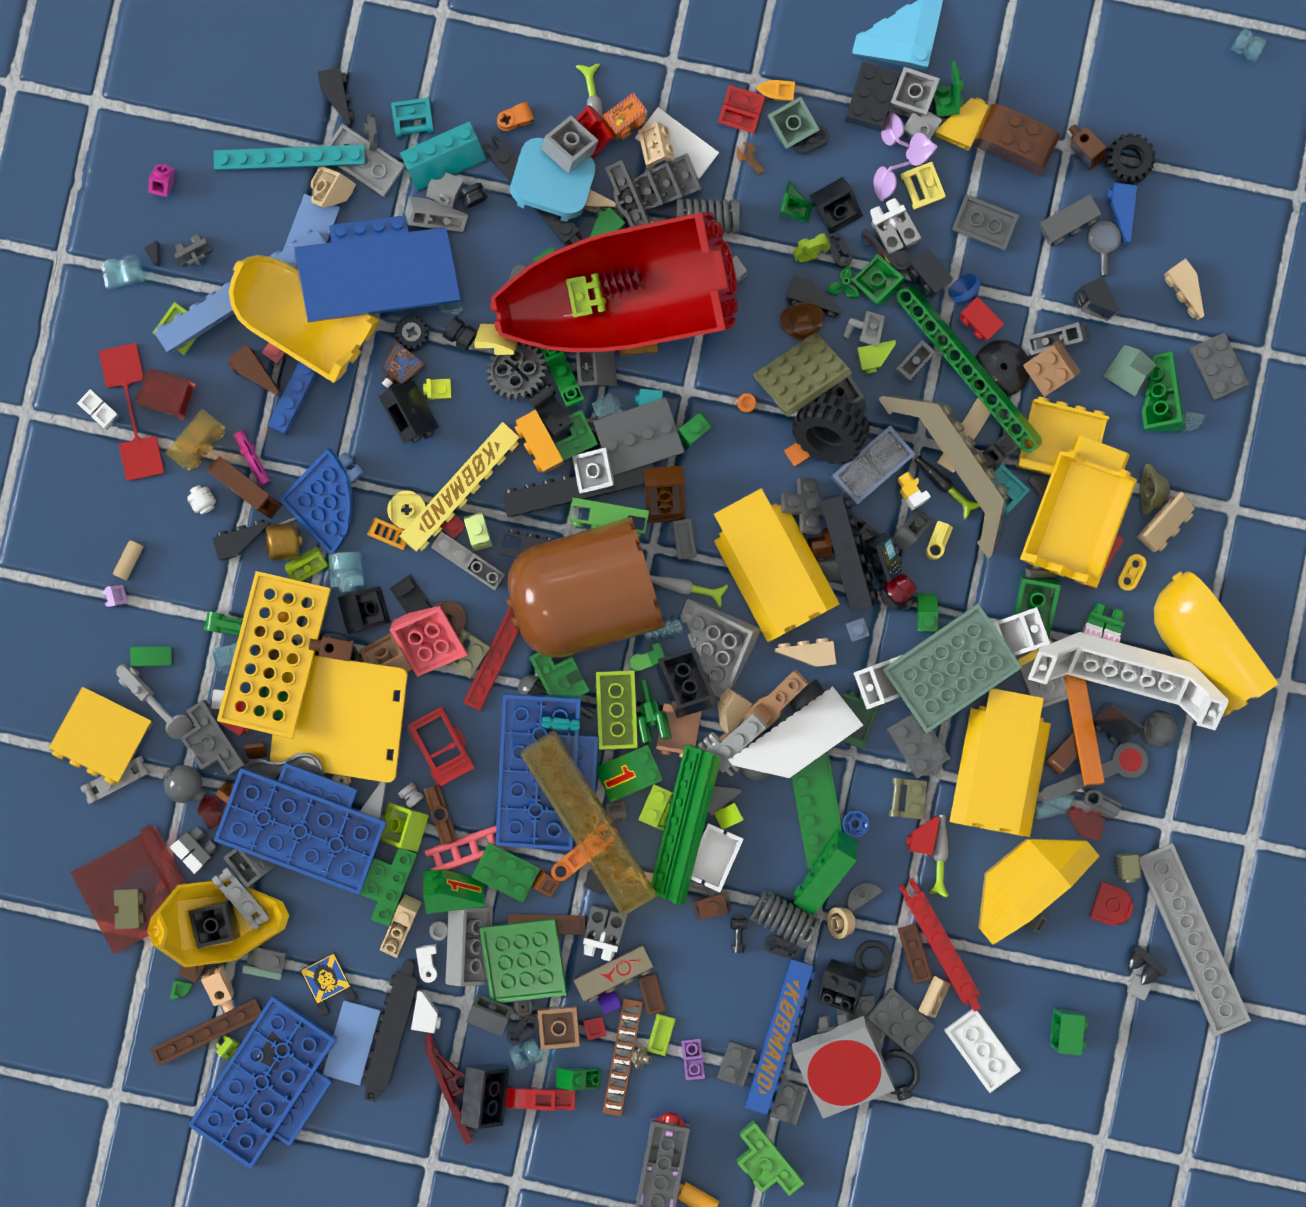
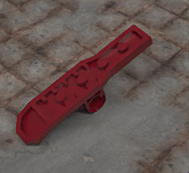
(447, 1076)

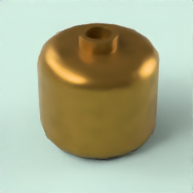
(282, 541)

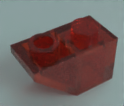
(1085, 824)

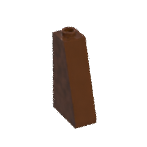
(244, 487)

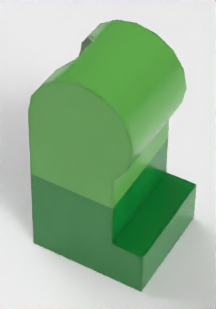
(641, 662)

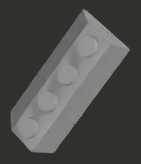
(464, 948)

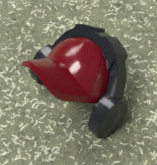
(897, 592)

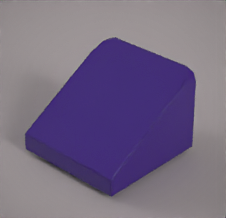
(609, 1002)

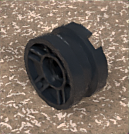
(473, 195)

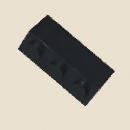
(1096, 299)

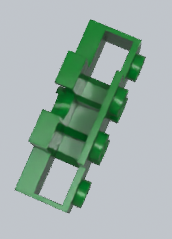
(559, 678)
(387, 883)

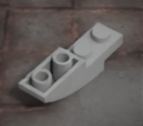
(467, 560)

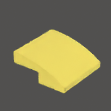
(489, 338)

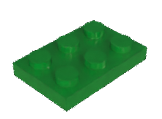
(505, 872)

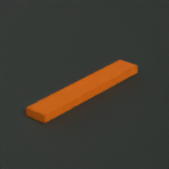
(1084, 731)

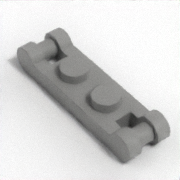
(105, 788)
(241, 898)

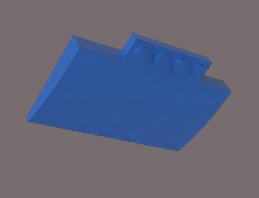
(375, 270)
(523, 809)
(302, 825)
(258, 1102)

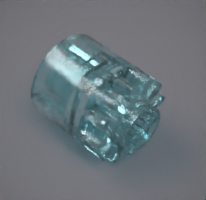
(346, 571)

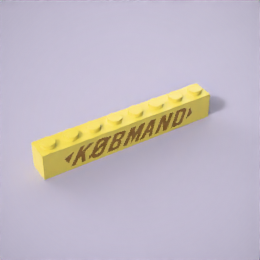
(459, 486)

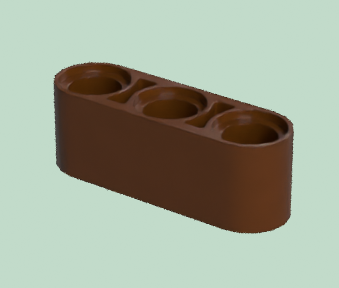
(1063, 754)

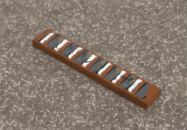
(622, 1057)

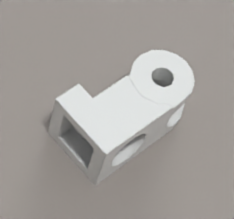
(426, 965)

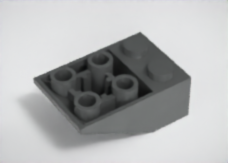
(248, 867)

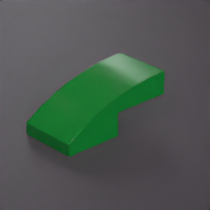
(150, 656)

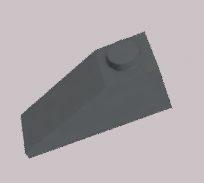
(1068, 335)

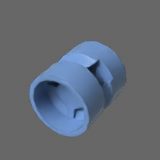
(353, 471)

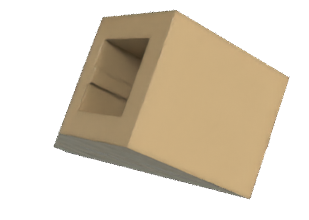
(1185, 282)
(400, 925)

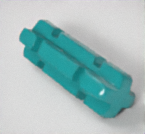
(561, 724)

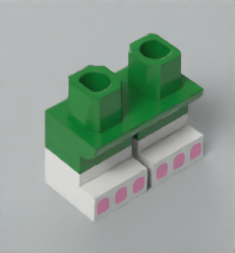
(1103, 626)

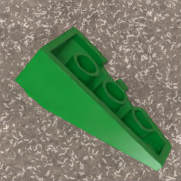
(1163, 402)

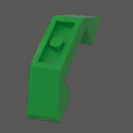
(563, 377)

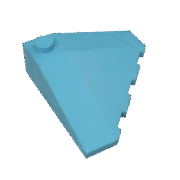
(904, 37)

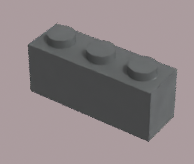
(1070, 220)

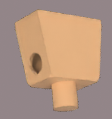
(217, 980)

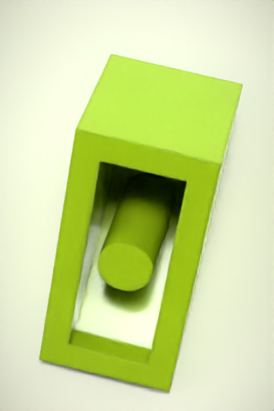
(873, 357)

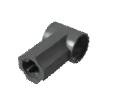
(1102, 803)

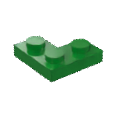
(581, 438)

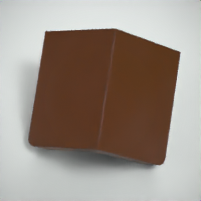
(821, 546)

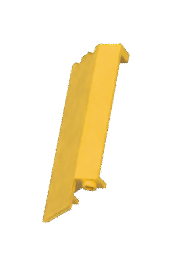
(1081, 512)
(772, 565)
(1002, 764)

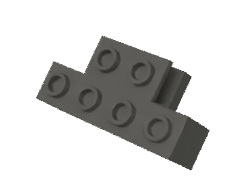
(211, 741)

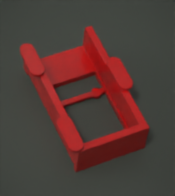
(452, 768)

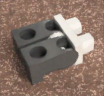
(602, 937)

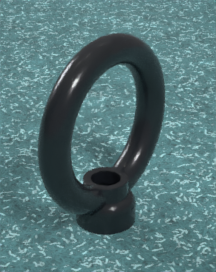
(904, 1091)

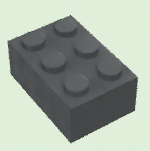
(919, 750)

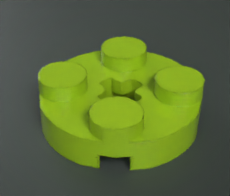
(809, 249)

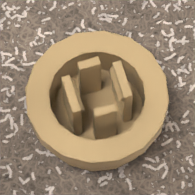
(840, 922)

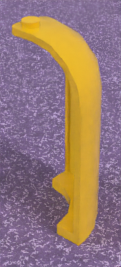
(271, 304)
(1203, 633)

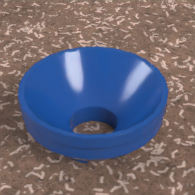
(965, 288)

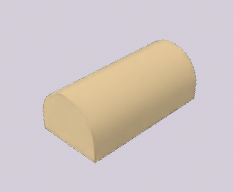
(128, 560)
(934, 997)

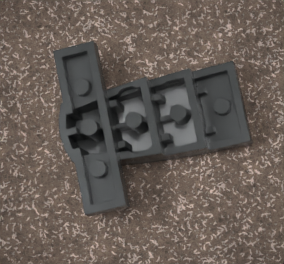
(652, 188)

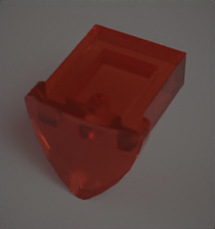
(210, 811)

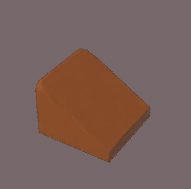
(545, 884)

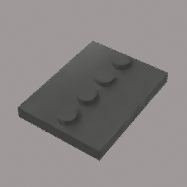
(639, 436)

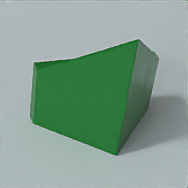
(795, 205)

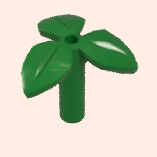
(850, 290)

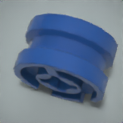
(862, 827)

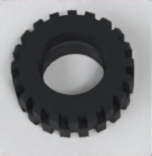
(831, 429)

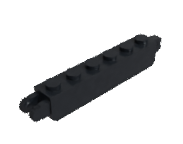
(507, 163)
(391, 1032)

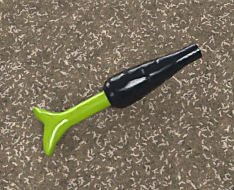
(945, 485)

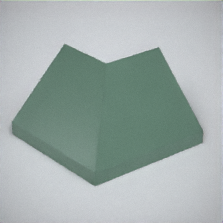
(793, 122)
(1130, 369)

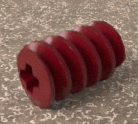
(621, 282)

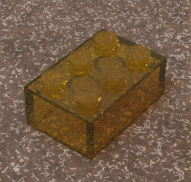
(196, 440)

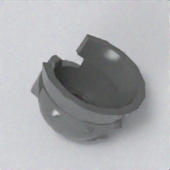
(1159, 729)

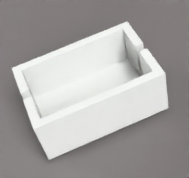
(715, 856)

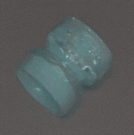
(1248, 45)
(532, 1052)

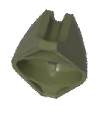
(1153, 489)

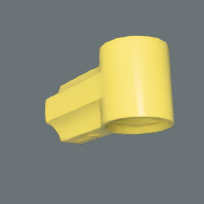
(939, 539)

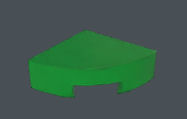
(180, 988)

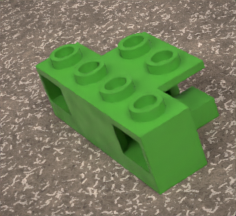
(605, 513)
(765, 1162)

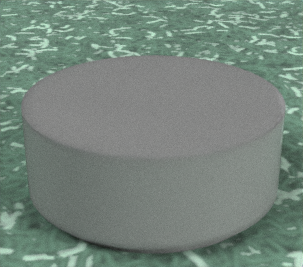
(438, 930)

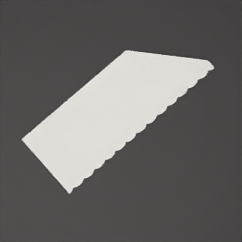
(800, 737)

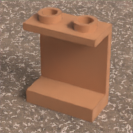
(683, 731)

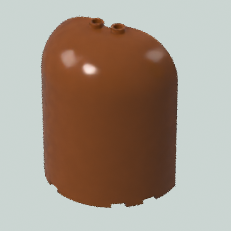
(583, 591)

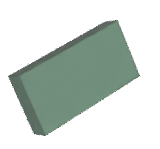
(248, 969)

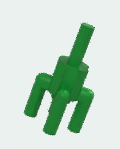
(651, 717)

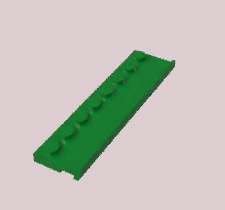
(816, 806)
(685, 823)

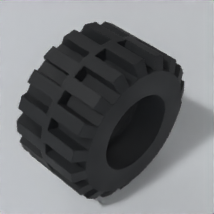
(1137, 145)

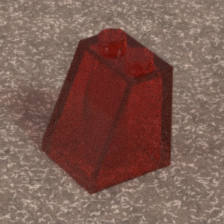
(165, 393)

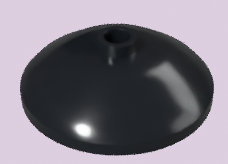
(1011, 355)

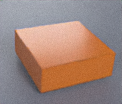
(796, 454)

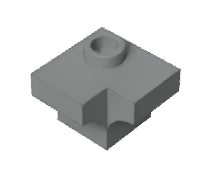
(926, 124)
(445, 190)

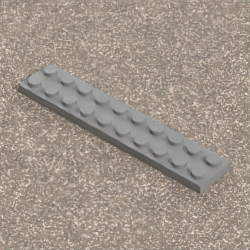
(1193, 939)

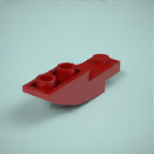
(540, 1099)

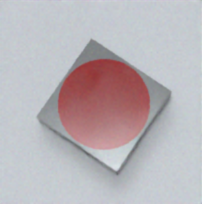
(843, 1067)

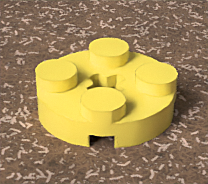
(398, 502)

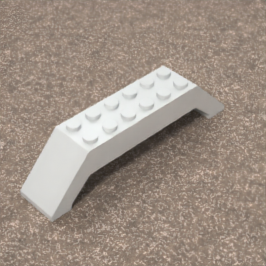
(1020, 632)
(1132, 671)

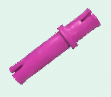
(251, 457)

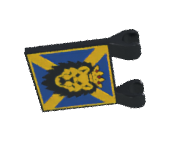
(326, 980)

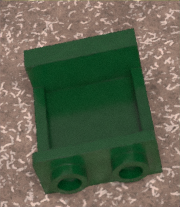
(865, 716)

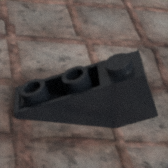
(333, 88)
(806, 291)
(235, 543)

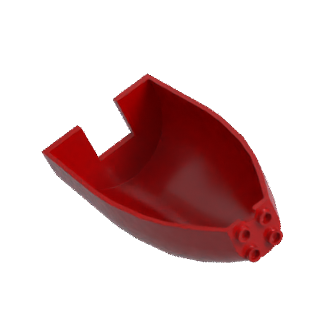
(683, 295)

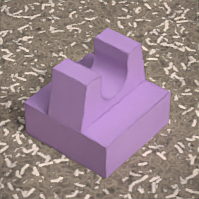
(115, 595)

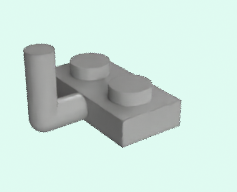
(870, 327)

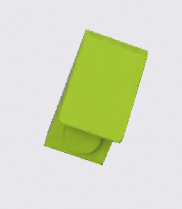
(728, 816)

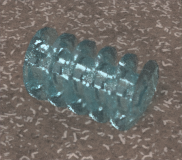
(671, 627)

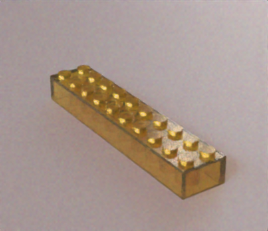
(588, 823)

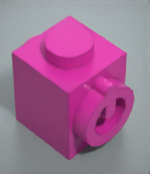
(161, 180)

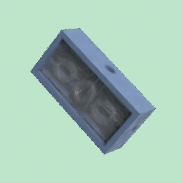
(873, 465)

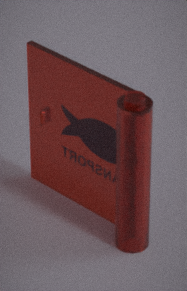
(137, 864)

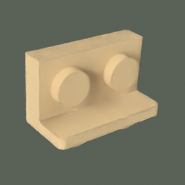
(656, 144)

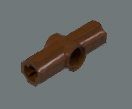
(436, 801)

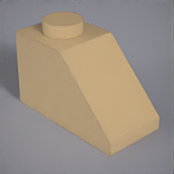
(732, 709)

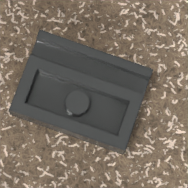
(736, 1064)
(788, 1102)

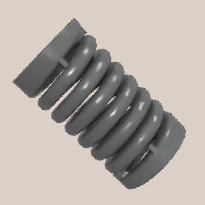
(723, 211)
(775, 907)

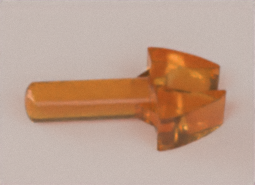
(750, 158)

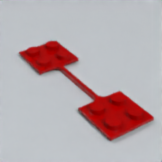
(141, 455)

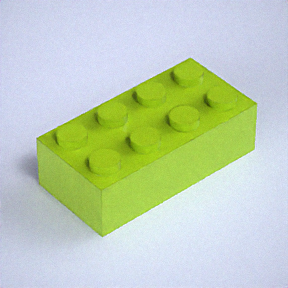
(616, 710)

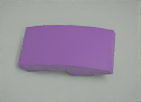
(693, 1060)

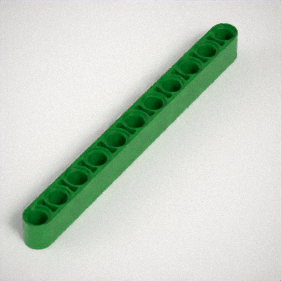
(978, 372)

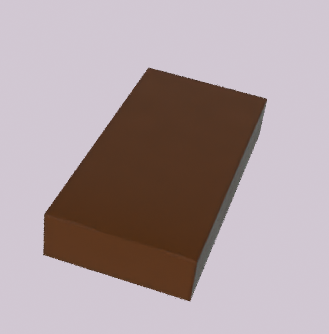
(651, 994)

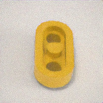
(1134, 574)

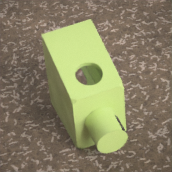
(478, 531)

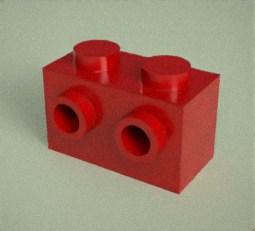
(981, 320)

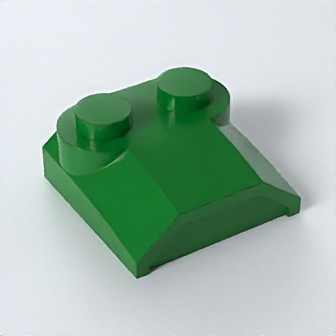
(878, 280)

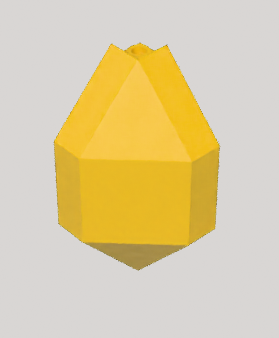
(1029, 882)
(173, 933)

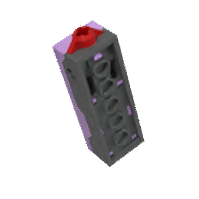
(663, 1161)

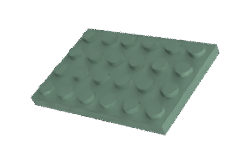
(952, 668)

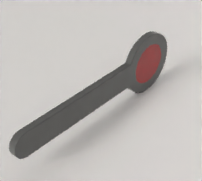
(1127, 760)

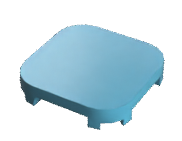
(548, 187)

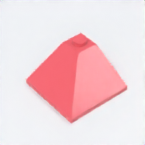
(427, 639)

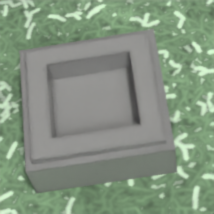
(1138, 990)

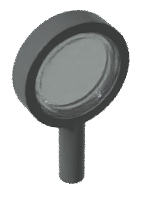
(1104, 239)

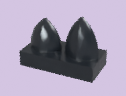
(1152, 969)

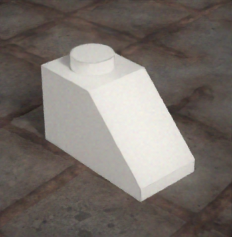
(425, 1014)

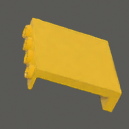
(1059, 432)
(99, 736)

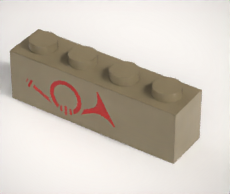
(613, 973)

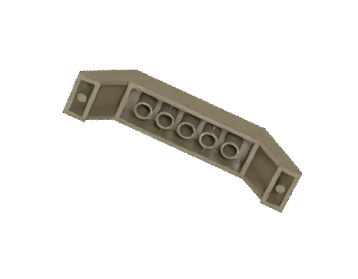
(964, 459)

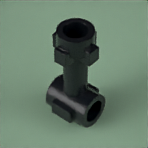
(738, 923)

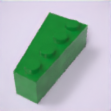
(826, 873)

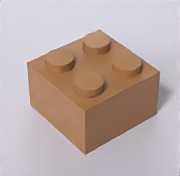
(1051, 368)
(558, 1027)

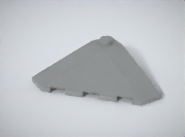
(721, 643)

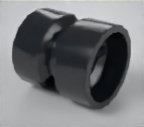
(460, 333)

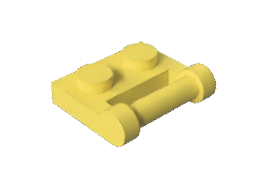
(928, 183)

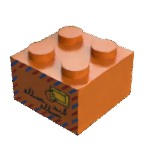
(626, 117)

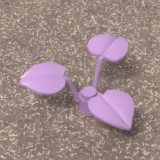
(918, 153)

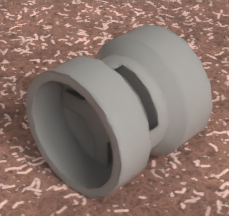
(411, 795)

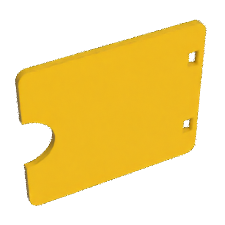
(348, 718)

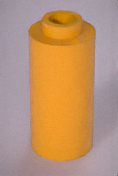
(695, 1197)

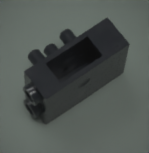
(409, 412)

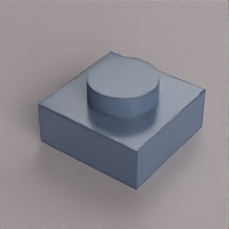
(857, 629)

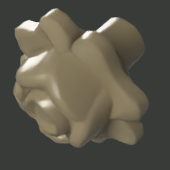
(640, 1057)

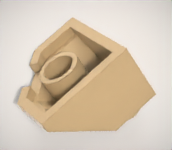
(330, 188)

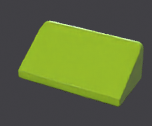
(306, 565)

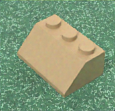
(1166, 522)

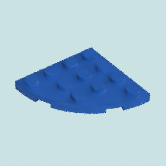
(322, 501)

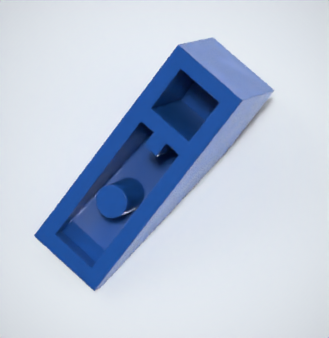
(1122, 206)

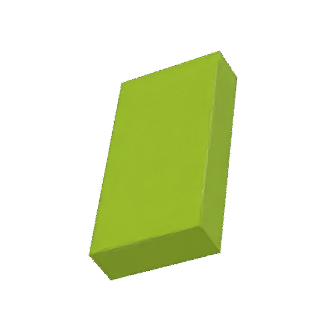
(661, 1034)

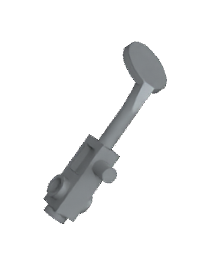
(177, 725)

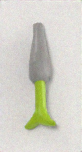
(593, 99)
(686, 587)
(940, 855)

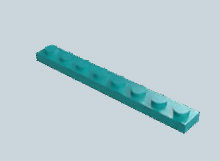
(289, 157)

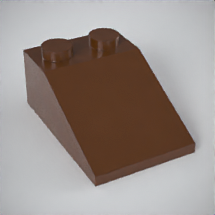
(250, 367)
(664, 494)

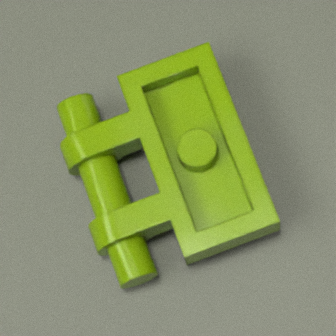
(580, 297)

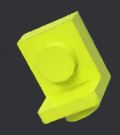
(438, 389)

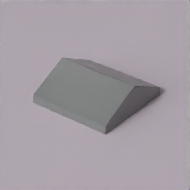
(593, 470)

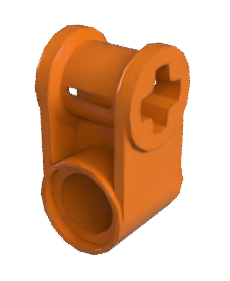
(518, 116)

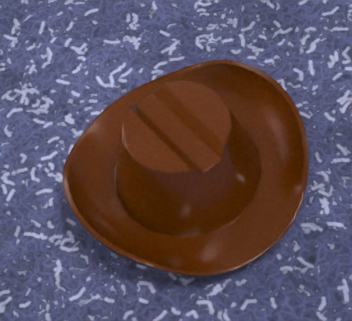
(802, 320)

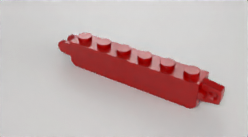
(941, 946)

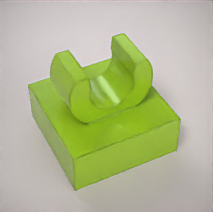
(228, 1048)

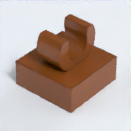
(224, 792)

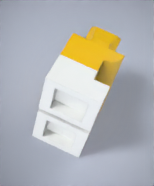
(910, 491)

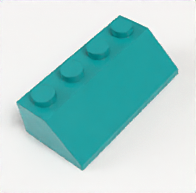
(445, 153)

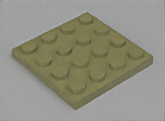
(802, 374)

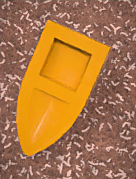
(777, 90)

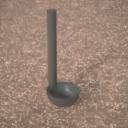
(527, 683)

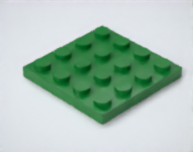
(523, 960)

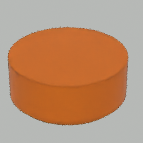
(746, 403)

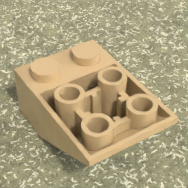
(815, 655)

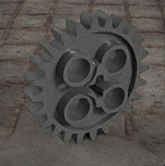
(504, 383)

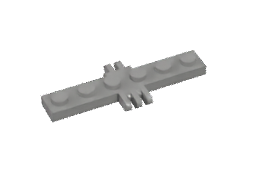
(733, 742)

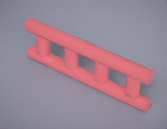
(453, 845)

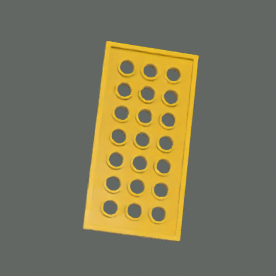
(267, 643)

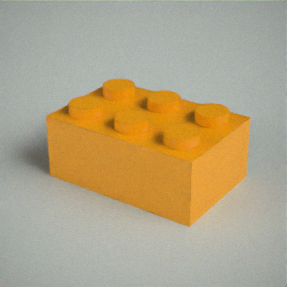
(538, 442)

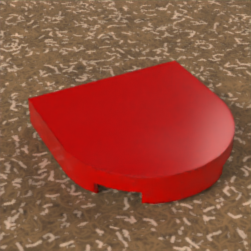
(1111, 905)

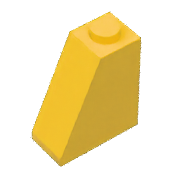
(962, 128)

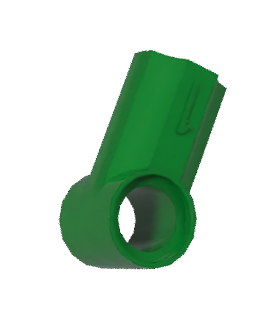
(220, 623)

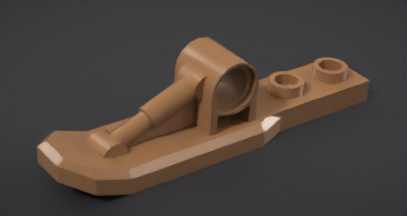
(771, 706)

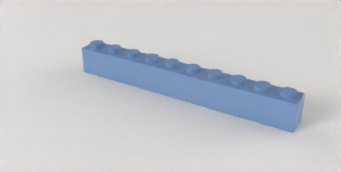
(217, 305)

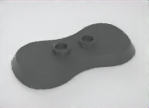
(273, 769)

